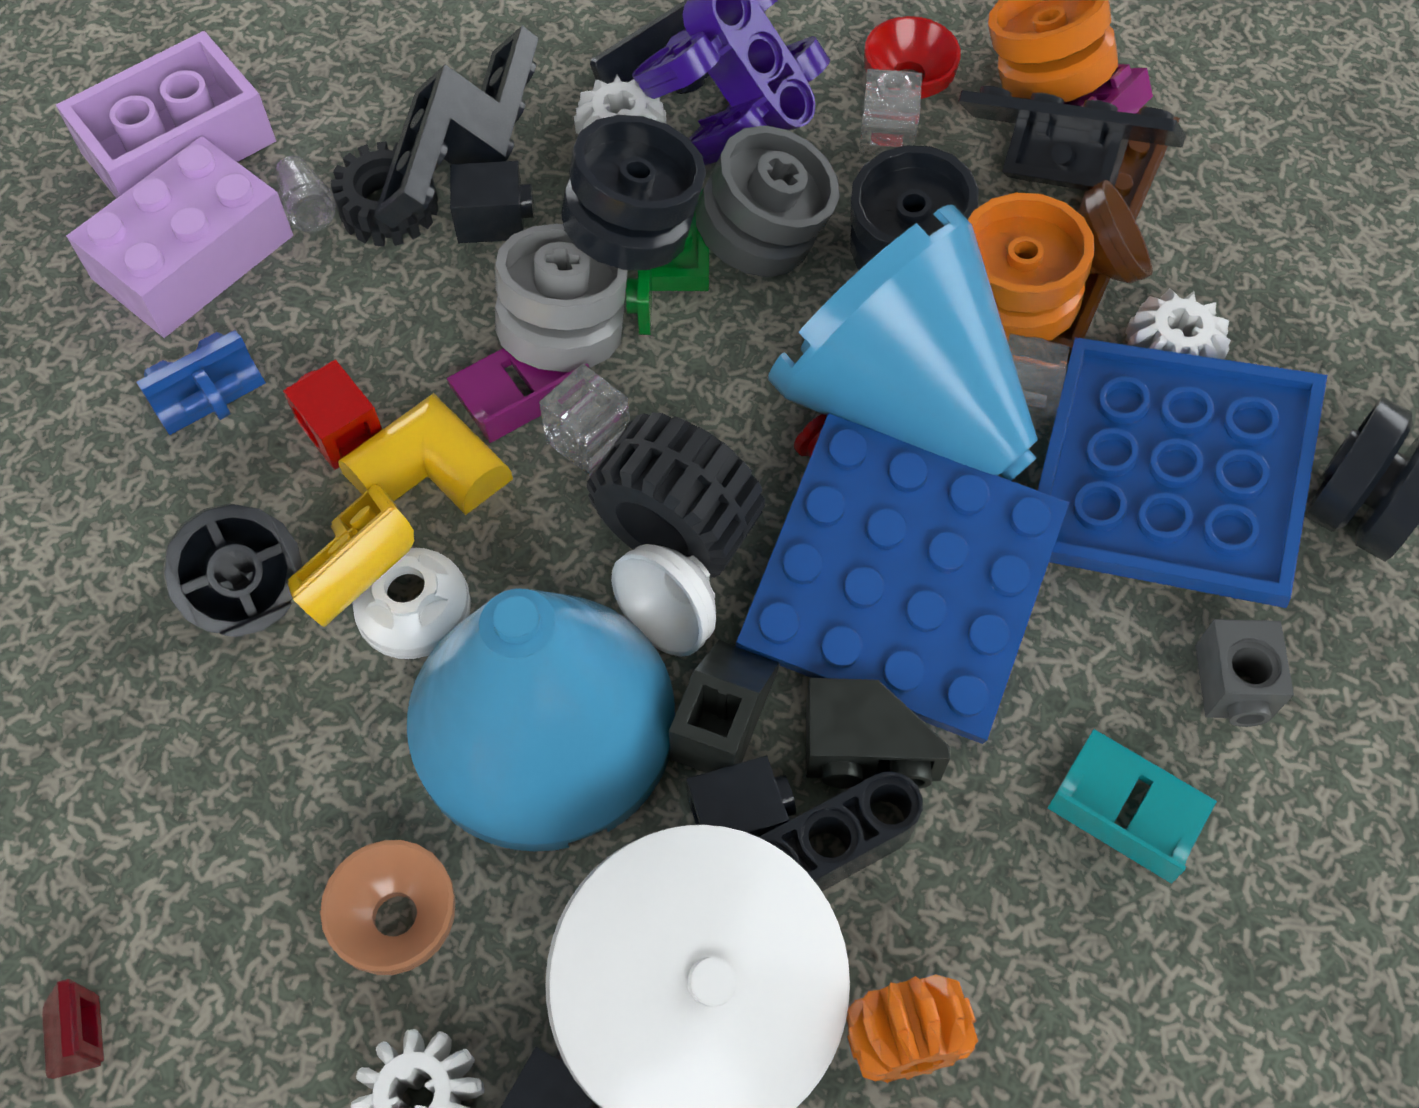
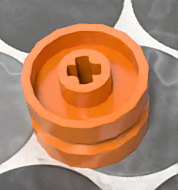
(1053, 46)
(1035, 261)

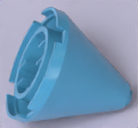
(918, 353)
(541, 720)

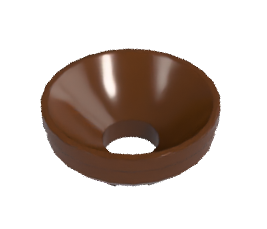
(1117, 238)

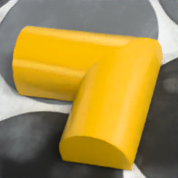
(432, 445)
(367, 544)

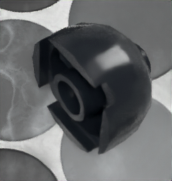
(231, 569)

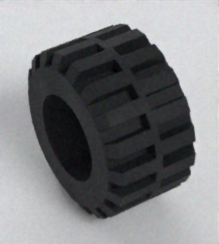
(676, 490)

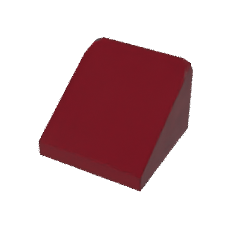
(72, 1030)

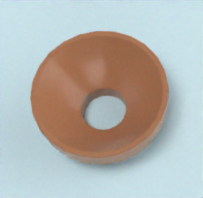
(369, 880)

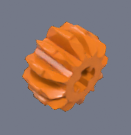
(911, 1028)

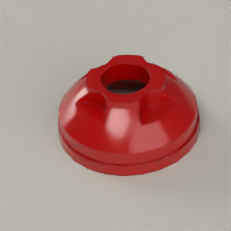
(916, 46)

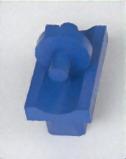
(201, 381)

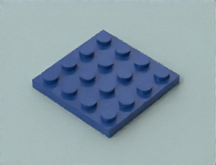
(1183, 469)
(905, 575)

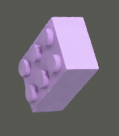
(161, 107)
(181, 235)

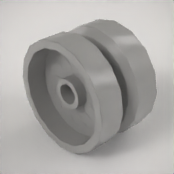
(556, 301)

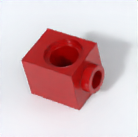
(332, 411)

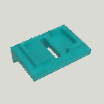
(1164, 822)

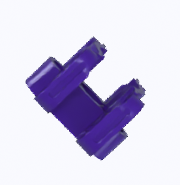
(747, 63)

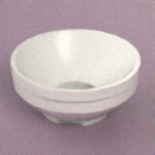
(666, 597)
(415, 626)

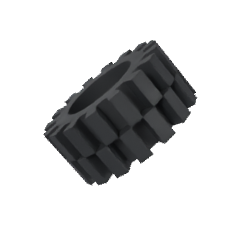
(360, 179)

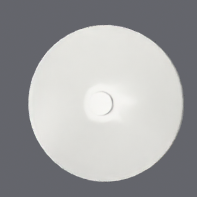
(697, 975)

